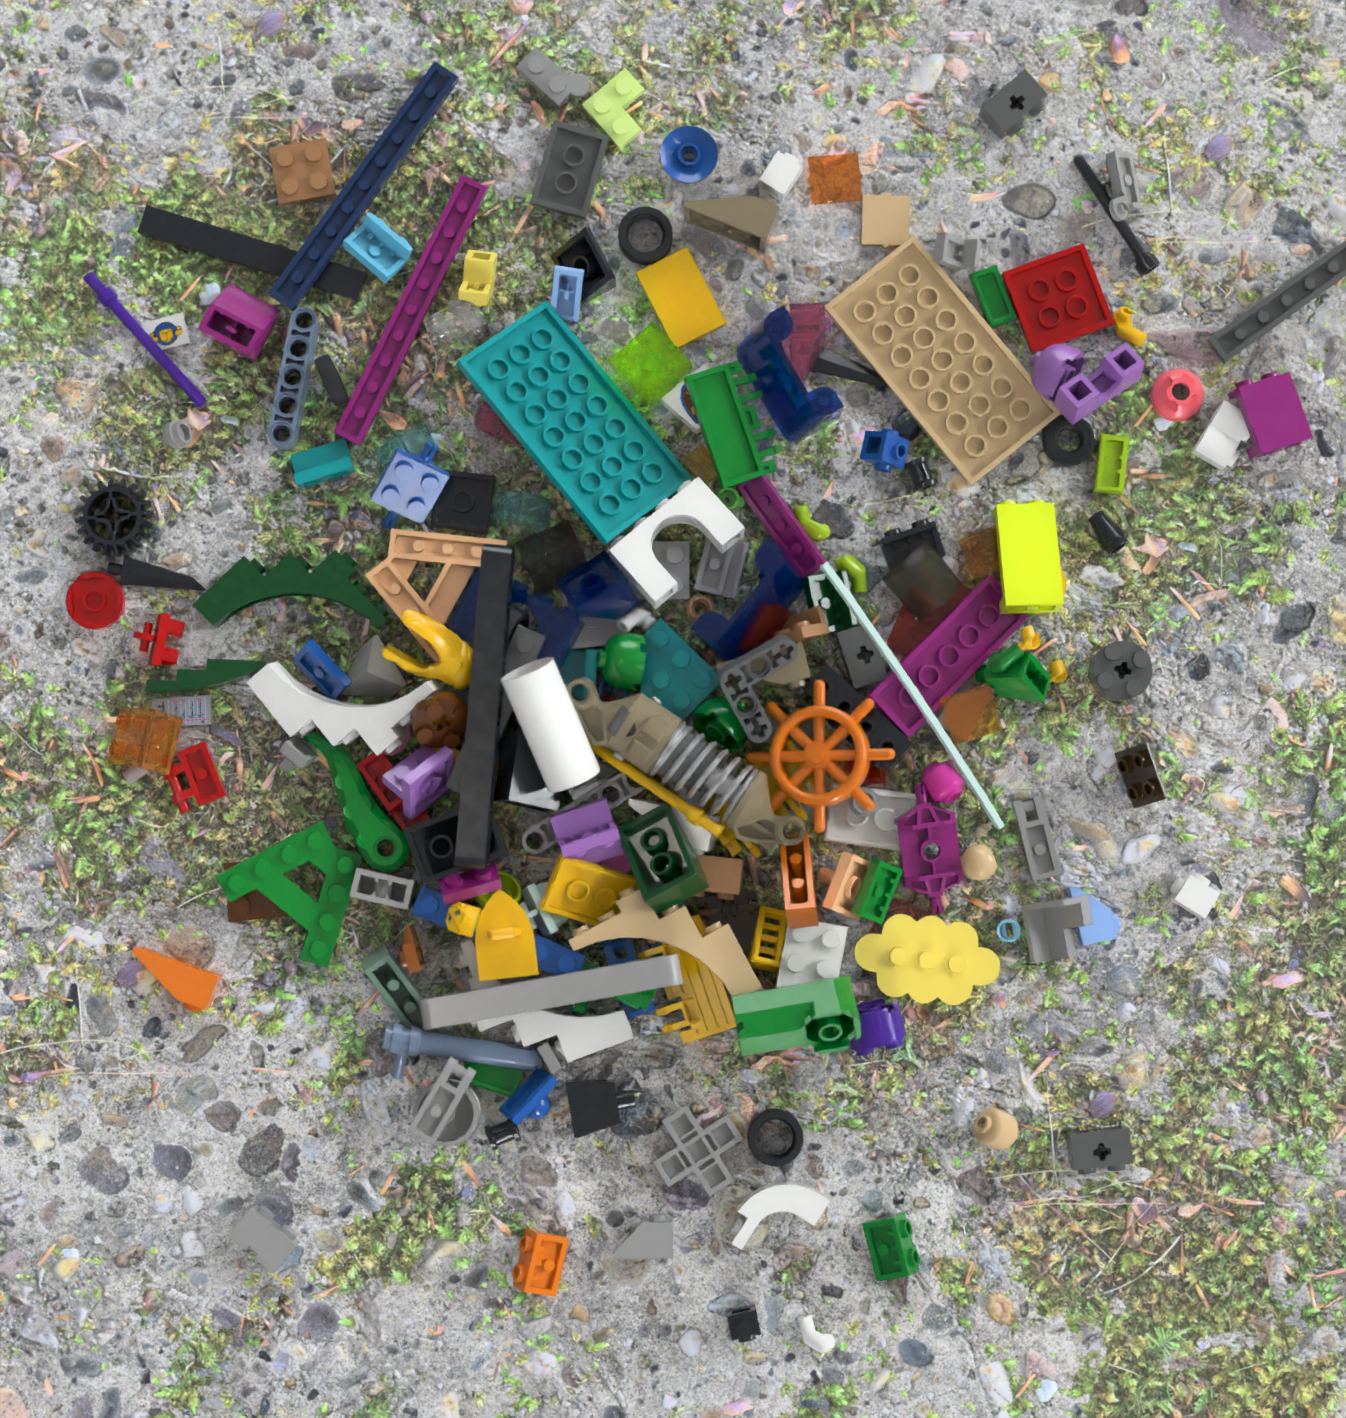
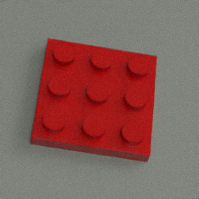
(1057, 298)

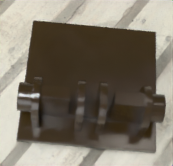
(1140, 775)
(738, 913)

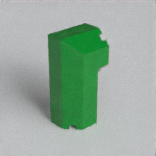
(798, 1015)

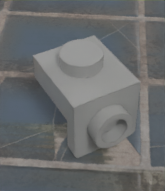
(956, 252)

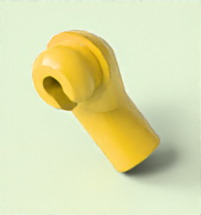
(1124, 327)

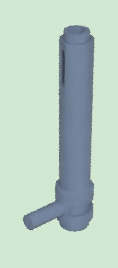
(416, 1041)

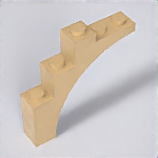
(716, 949)

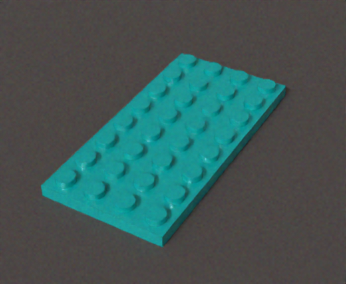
(574, 422)

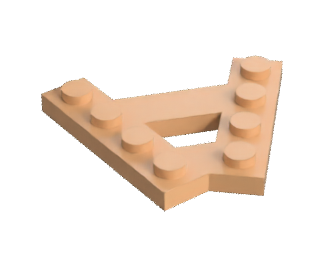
(407, 548)

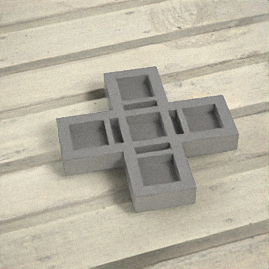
(698, 1150)

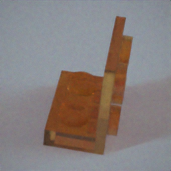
(145, 740)

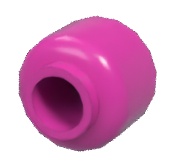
(943, 782)

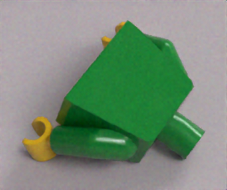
(1018, 673)

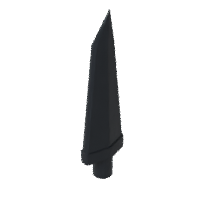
(839, 366)
(144, 574)

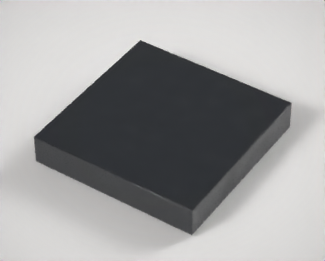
(465, 503)

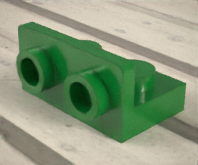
(877, 890)
(891, 1247)

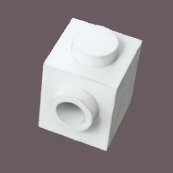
(780, 175)
(1194, 894)

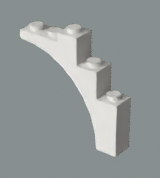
(302, 710)
(576, 1034)

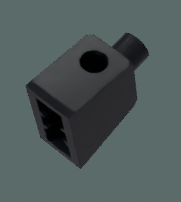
(596, 1104)

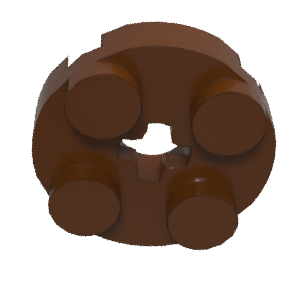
(442, 734)

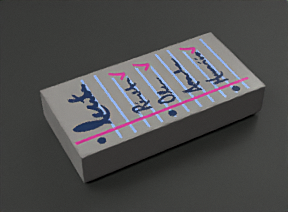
(193, 709)

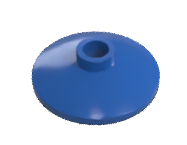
(693, 141)

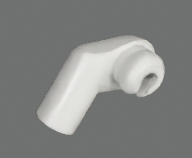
(636, 617)
(820, 1342)

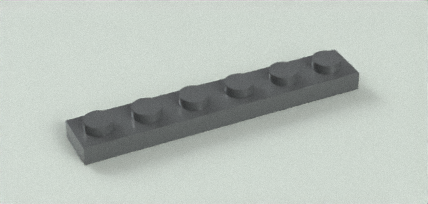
(1280, 304)
(522, 650)

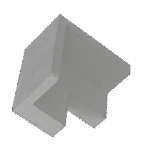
(1050, 927)

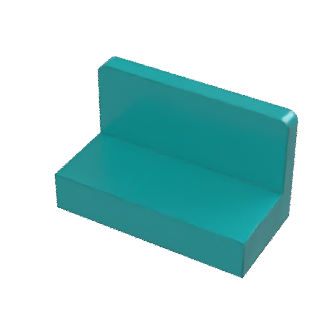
(322, 463)
(580, 665)

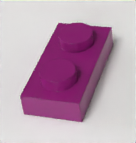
(469, 884)

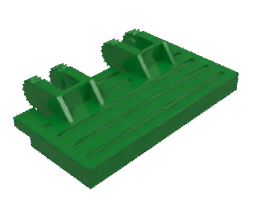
(729, 425)

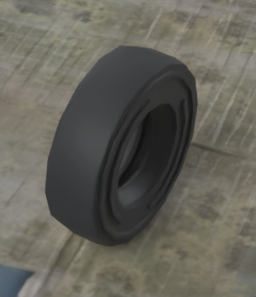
(331, 380)
(1062, 457)

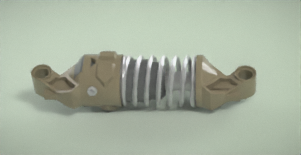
(662, 744)

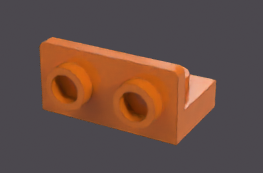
(540, 1262)

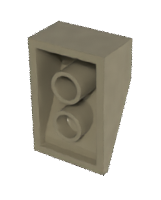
(740, 219)
(791, 676)

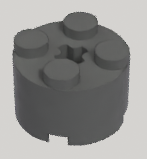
(1135, 663)

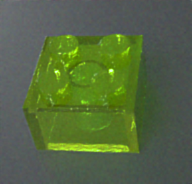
(651, 364)

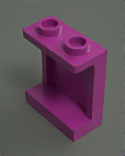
(1271, 413)

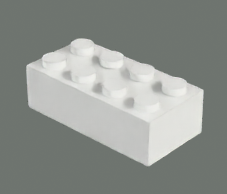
(811, 954)

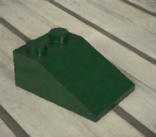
(662, 859)

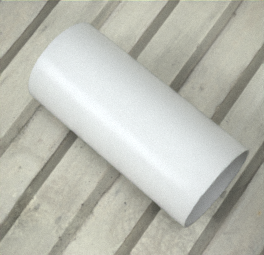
(550, 724)

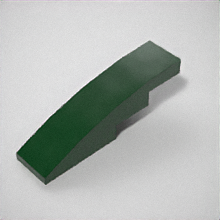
(218, 673)

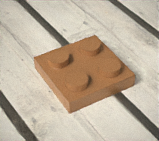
(302, 172)

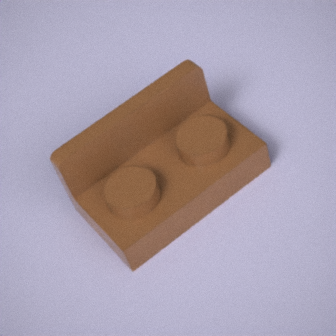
(805, 626)

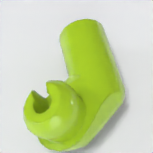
(815, 530)
(855, 570)

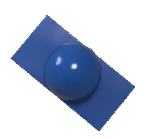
(530, 1098)

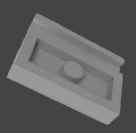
(719, 572)

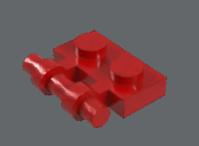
(202, 777)

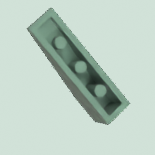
(396, 987)

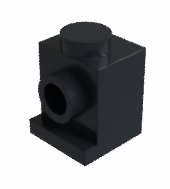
(743, 1323)

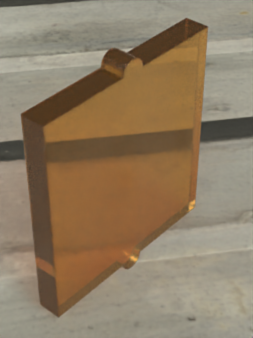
(834, 178)
(971, 714)

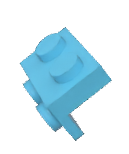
(378, 248)

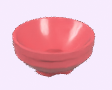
(1170, 407)

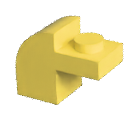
(478, 277)

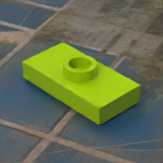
(1111, 464)

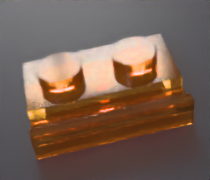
(981, 552)

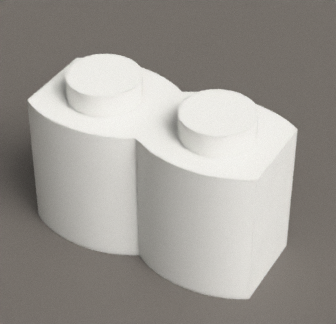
(1222, 436)

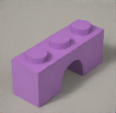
(1114, 375)

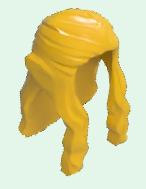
(454, 653)

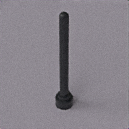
(1144, 260)

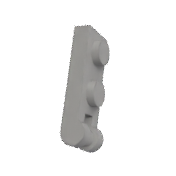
(1036, 839)
(441, 1102)

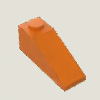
(183, 980)

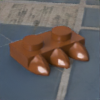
(412, 955)

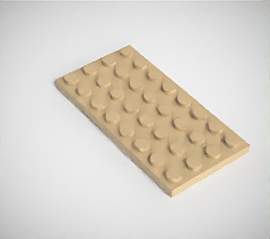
(941, 360)

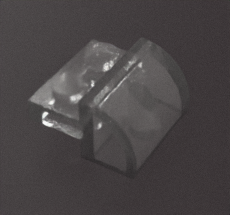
(463, 321)

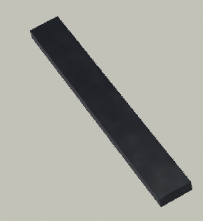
(244, 250)

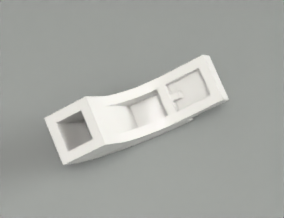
(773, 1198)

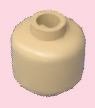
(996, 1128)

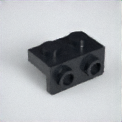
(899, 544)

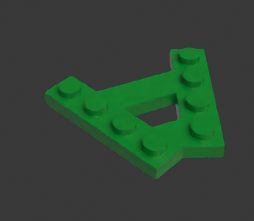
(319, 917)

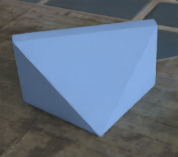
(567, 292)

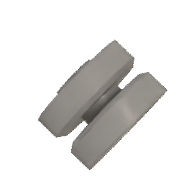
(463, 1120)

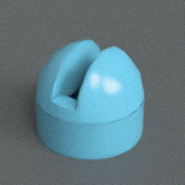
(1002, 930)

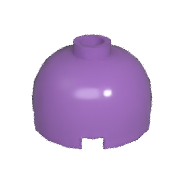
(1054, 368)

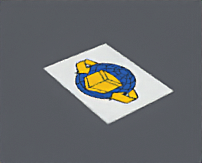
(168, 331)

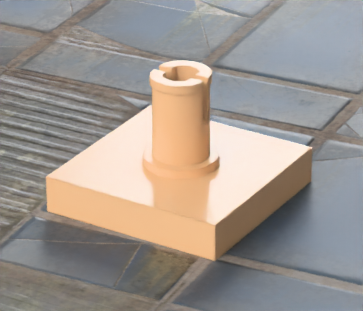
(843, 883)

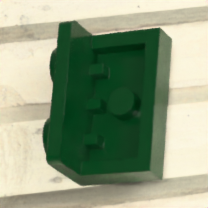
(822, 592)

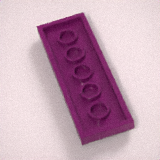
(947, 655)

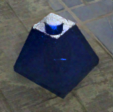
(599, 589)

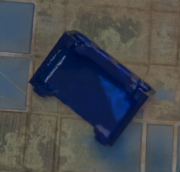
(784, 394)
(778, 584)

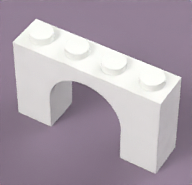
(691, 505)

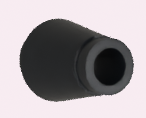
(1108, 533)

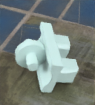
(544, 921)

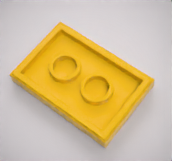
(681, 298)
(584, 890)

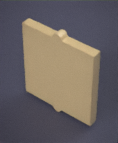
(885, 220)

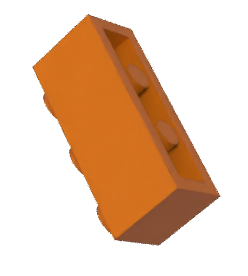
(799, 884)

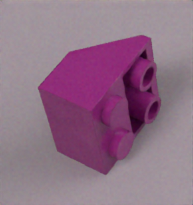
(239, 322)

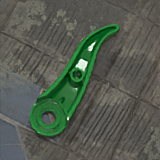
(362, 812)

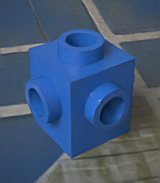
(884, 450)

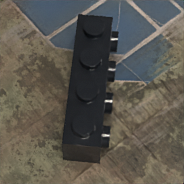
(877, 728)

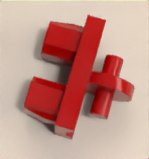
(164, 627)

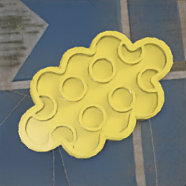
(927, 959)

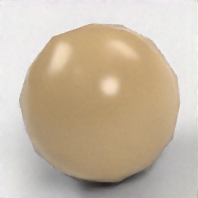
(978, 862)

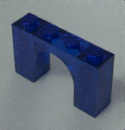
(557, 625)

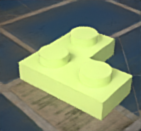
(608, 107)

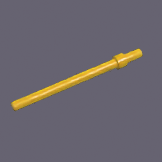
(694, 814)

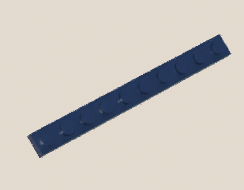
(363, 186)

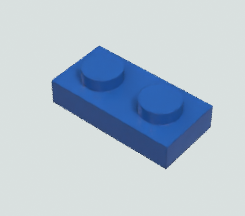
(322, 670)

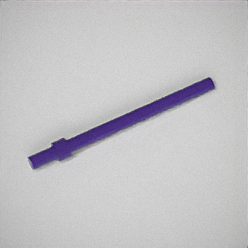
(108, 298)

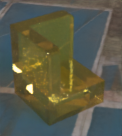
(699, 464)

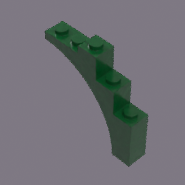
(246, 586)

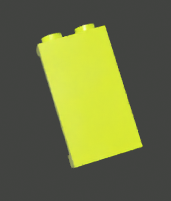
(1028, 557)

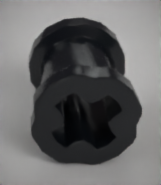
(920, 474)
(495, 1139)

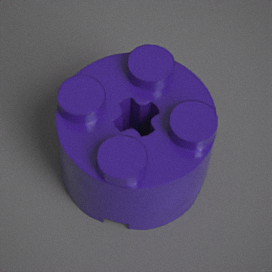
(880, 1026)

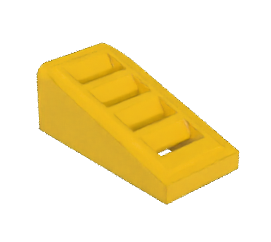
(762, 963)

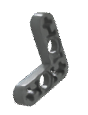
(746, 678)

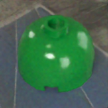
(622, 661)
(720, 724)

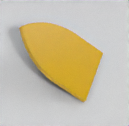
(504, 940)

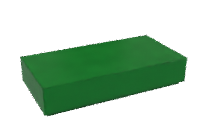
(992, 296)
(496, 1078)

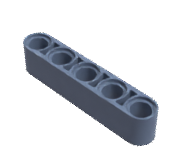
(289, 365)

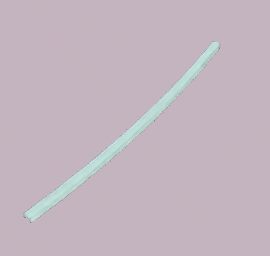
(914, 693)

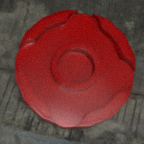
(95, 600)

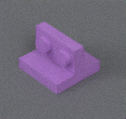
(421, 779)
(587, 832)

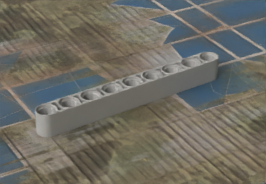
(551, 991)

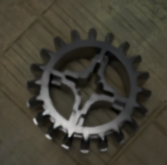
(115, 529)

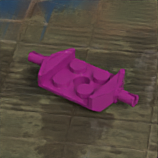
(915, 830)

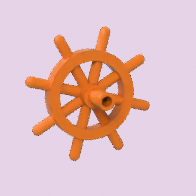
(820, 755)

